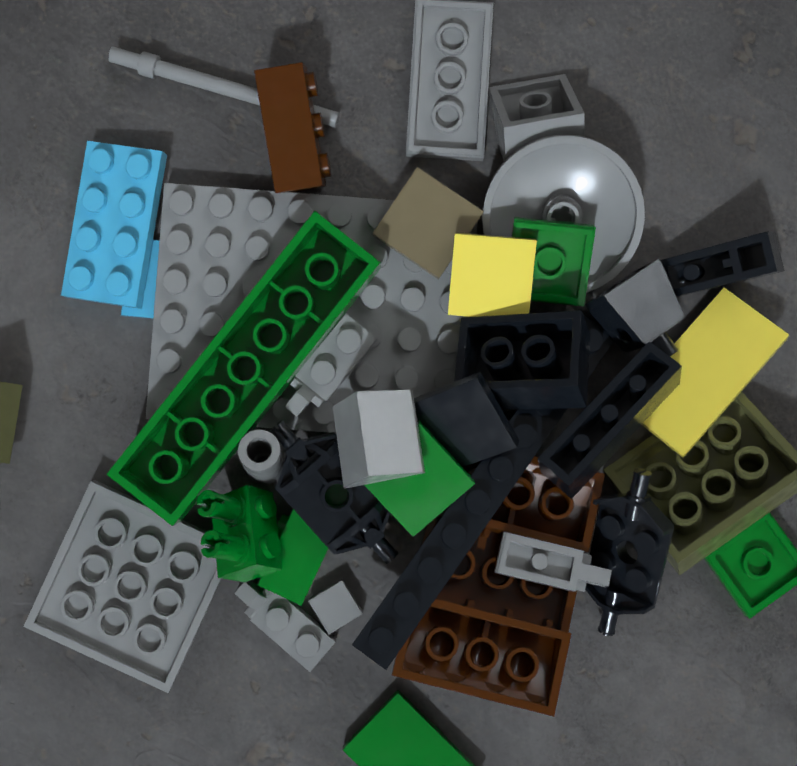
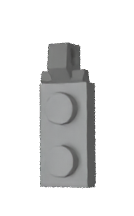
(330, 364)
(548, 564)
(286, 624)

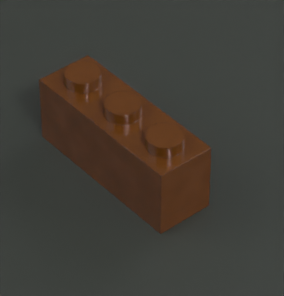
(292, 127)

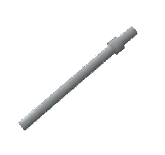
(151, 66)

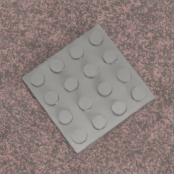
(127, 588)

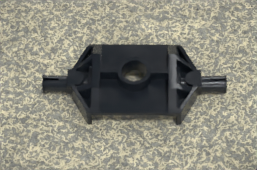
(302, 481)
(632, 582)

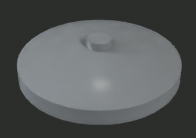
(572, 183)

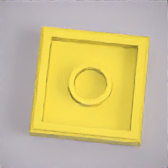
(491, 275)

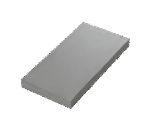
(449, 79)

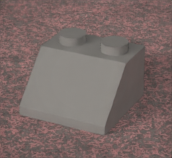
(534, 111)

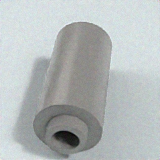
(258, 446)

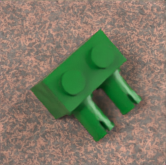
(242, 533)

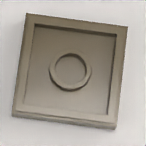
(425, 221)

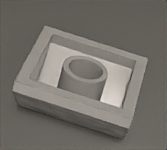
(378, 437)

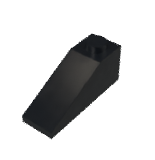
(724, 264)

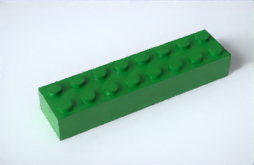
(244, 369)

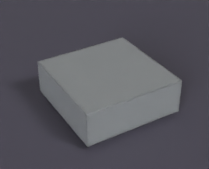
(335, 606)

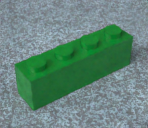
(300, 553)

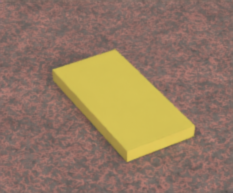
(717, 361)

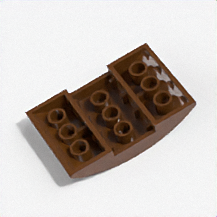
(501, 632)

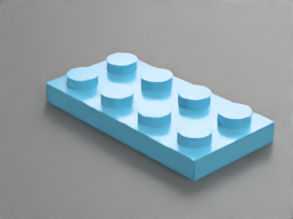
(114, 224)

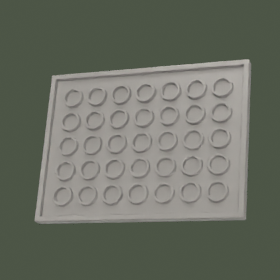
(223, 243)

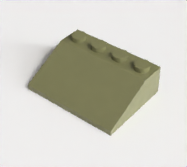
(721, 484)

